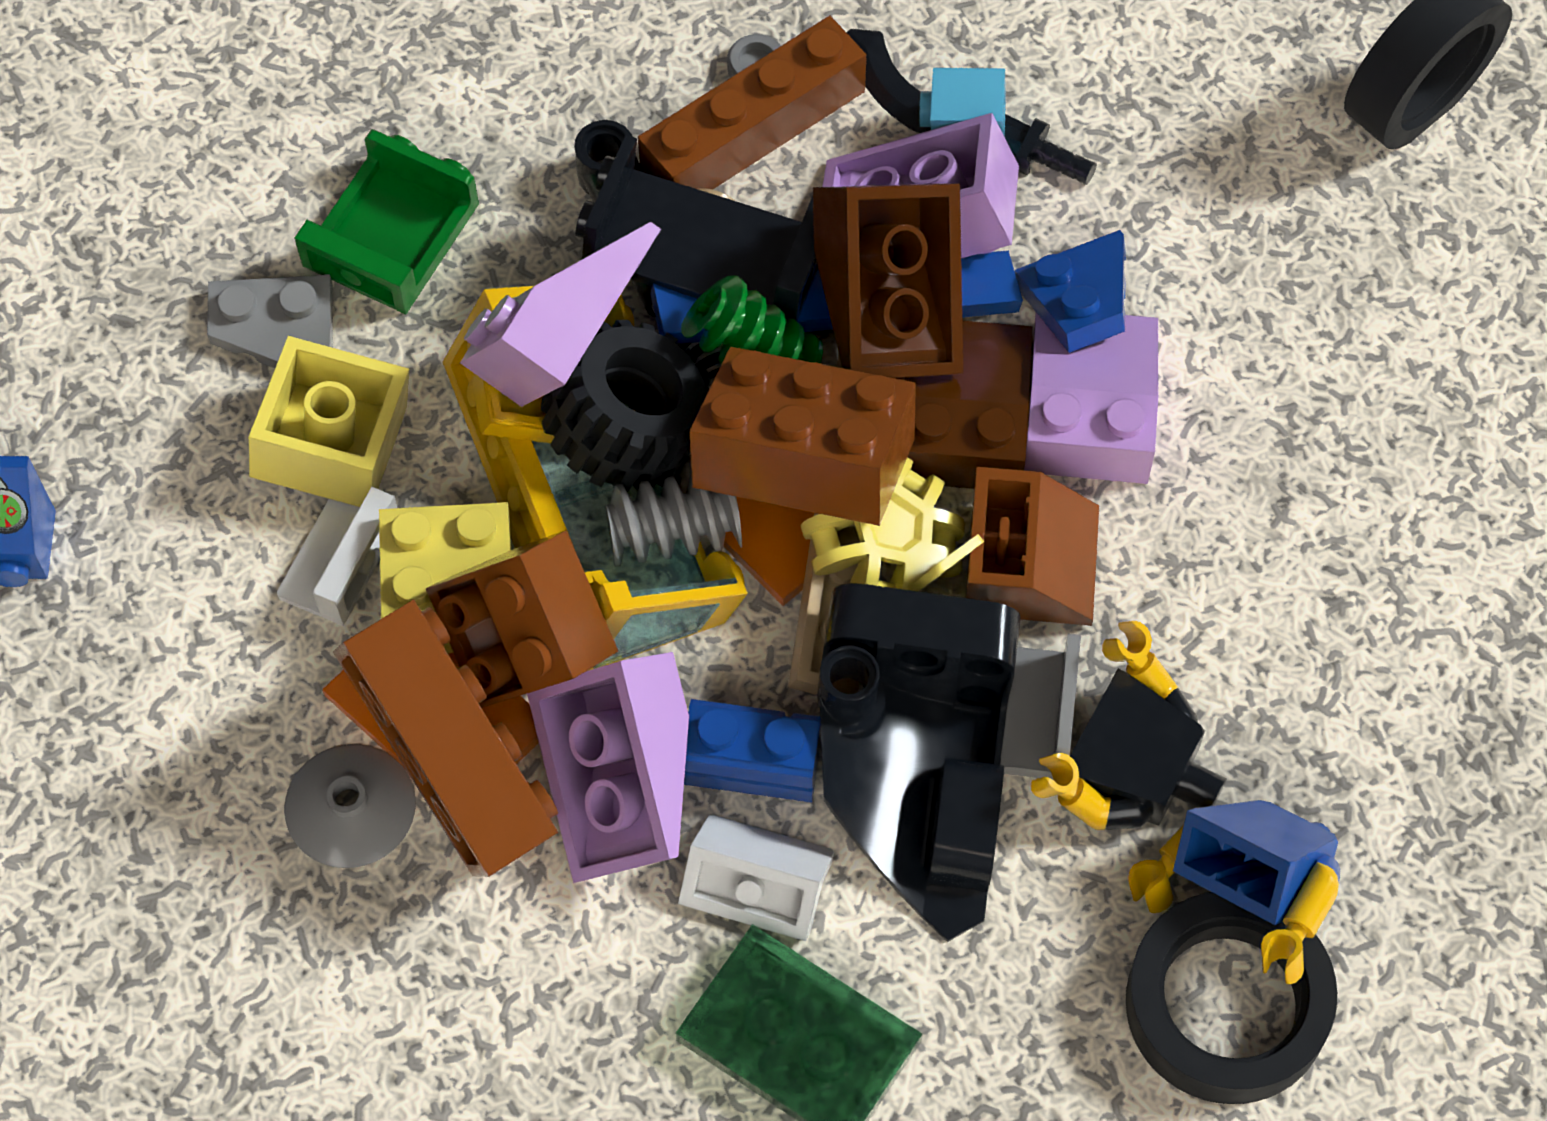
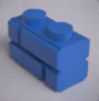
(752, 750)

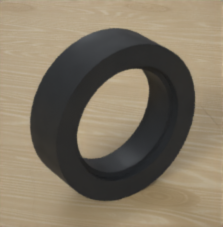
(1424, 66)
(1187, 1065)

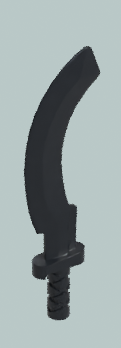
(903, 103)

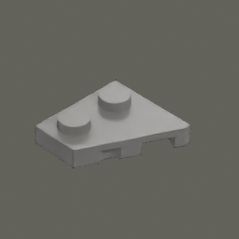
(263, 312)

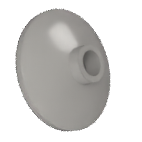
(357, 832)

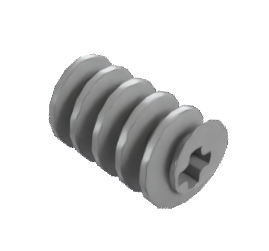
(669, 518)

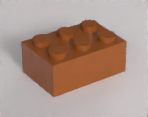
(803, 435)

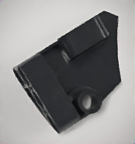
(921, 746)

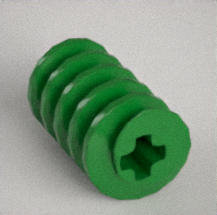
(746, 322)

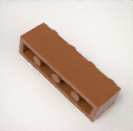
(756, 109)

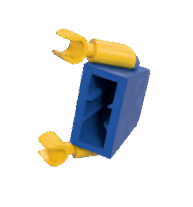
(1256, 860)

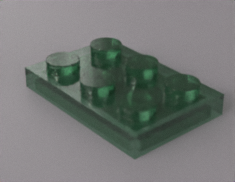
(797, 1034)

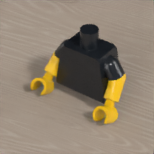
(1134, 747)

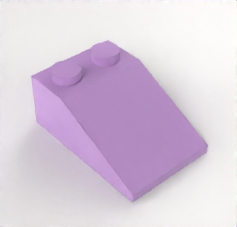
(959, 153)
(542, 334)
(1094, 405)
(616, 763)

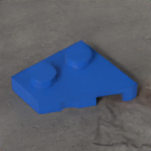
(1079, 291)

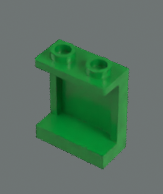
(391, 222)

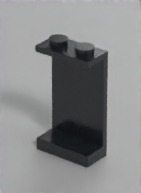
(700, 235)

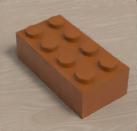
(446, 739)

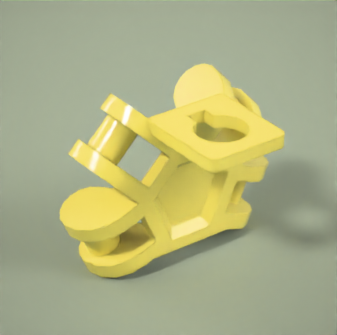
(909, 535)

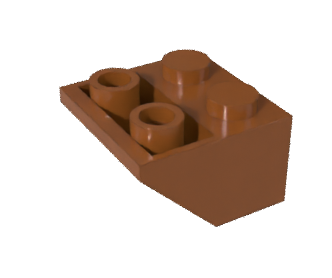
(1035, 546)
(524, 619)

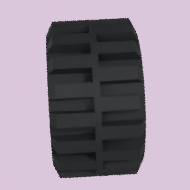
(607, 436)

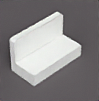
(337, 558)
(755, 876)

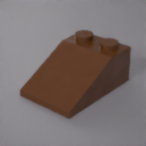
(892, 276)
(975, 414)

